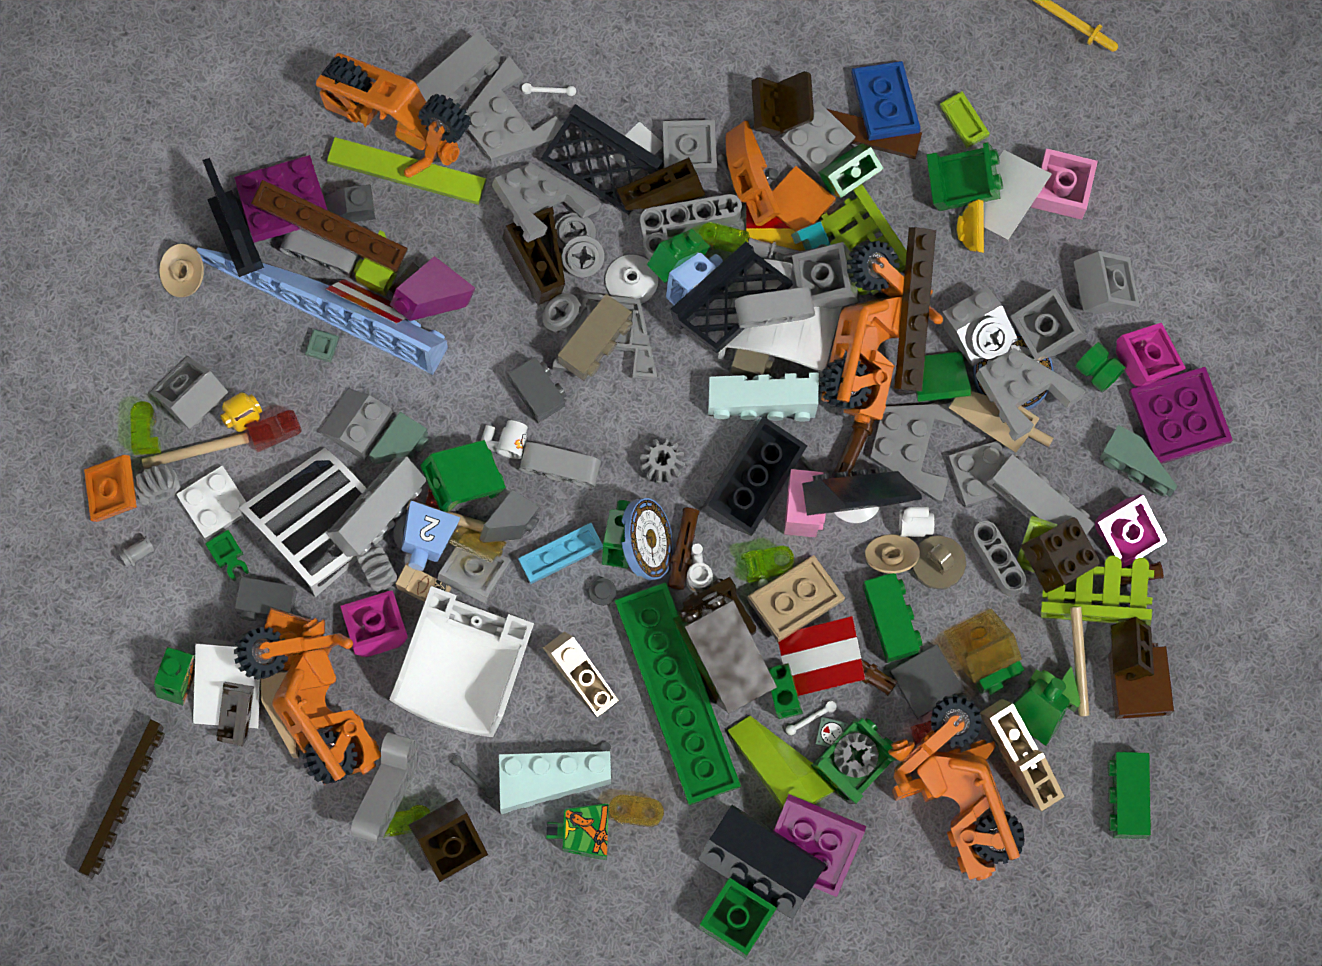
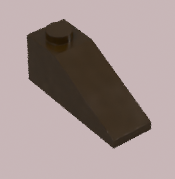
(664, 187)

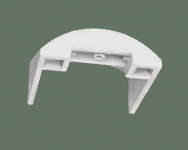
(798, 341)
(461, 665)

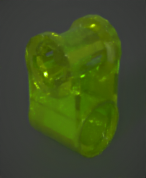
(765, 563)

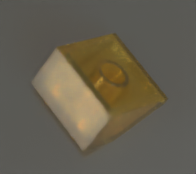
(983, 645)

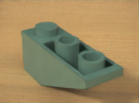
(1134, 457)

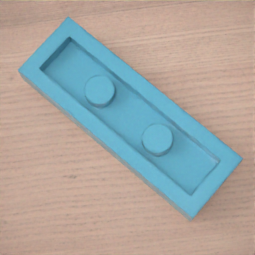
(560, 553)

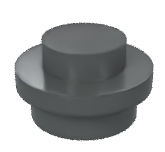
(602, 591)

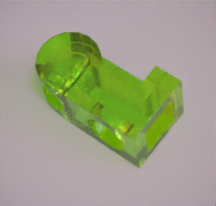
(723, 237)
(142, 422)
(402, 819)

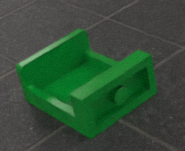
(964, 177)
(462, 475)
(850, 787)

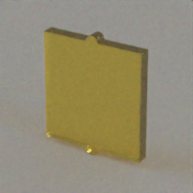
(469, 541)

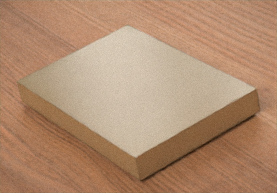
(795, 598)

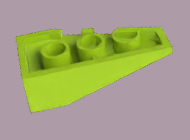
(778, 764)

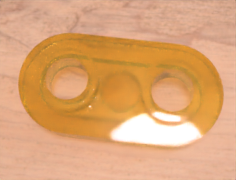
(636, 810)

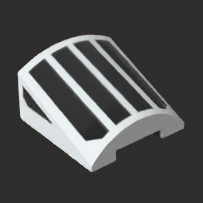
(300, 512)

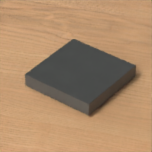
(926, 680)

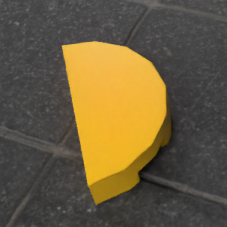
(971, 226)

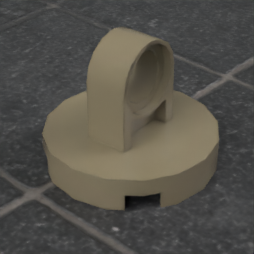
(940, 562)

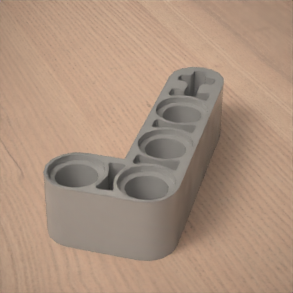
(688, 211)
(386, 789)

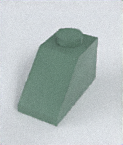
(400, 440)

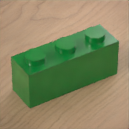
(892, 617)
(1130, 795)

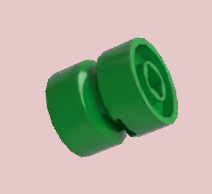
(1100, 367)

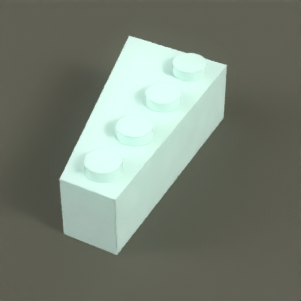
(764, 397)
(549, 776)

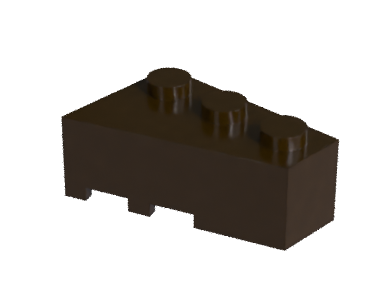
(538, 259)

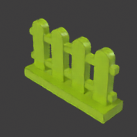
(864, 229)
(1110, 610)

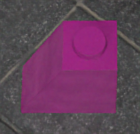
(432, 292)

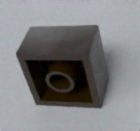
(448, 839)

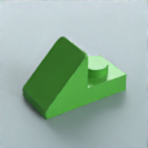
(1071, 689)

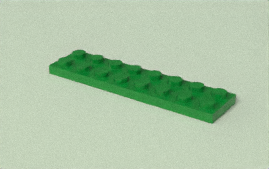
(677, 695)

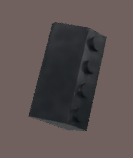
(754, 476)
(857, 491)
(762, 861)

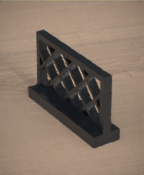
(609, 137)
(232, 226)
(713, 288)

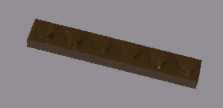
(915, 309)
(117, 810)

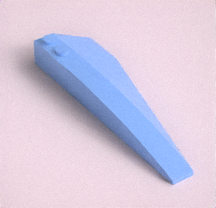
(403, 340)

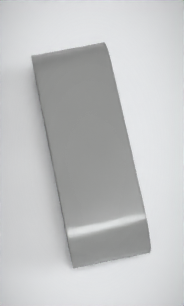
(318, 252)
(774, 307)
(560, 465)
(998, 545)

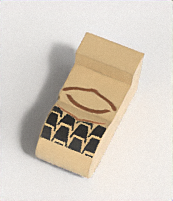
(418, 583)

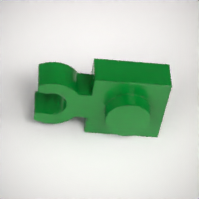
(225, 552)
(994, 682)

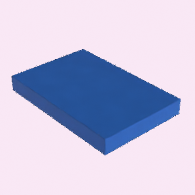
(885, 100)

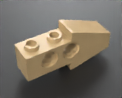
(1022, 754)

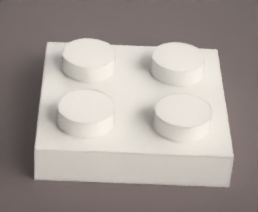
(212, 502)

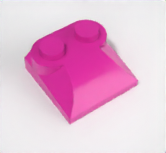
(1148, 355)
(1130, 529)
(374, 624)

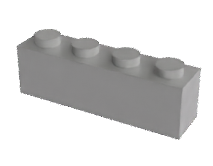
(461, 70)
(1033, 495)
(377, 507)

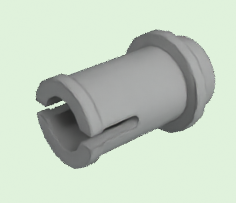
(136, 552)

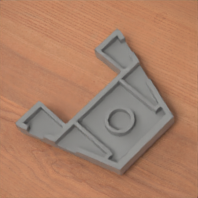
(499, 125)
(533, 190)
(635, 339)
(1016, 380)
(904, 439)

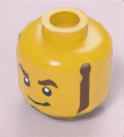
(240, 411)

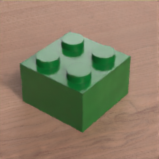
(737, 918)

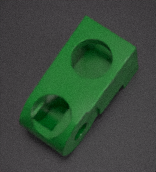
(785, 695)

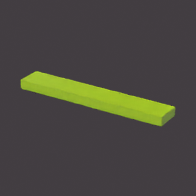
(392, 166)

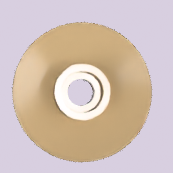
(173, 270)
(892, 554)

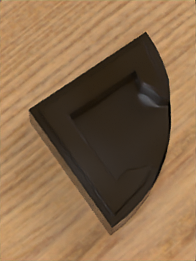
(409, 271)

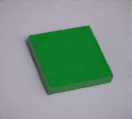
(944, 377)

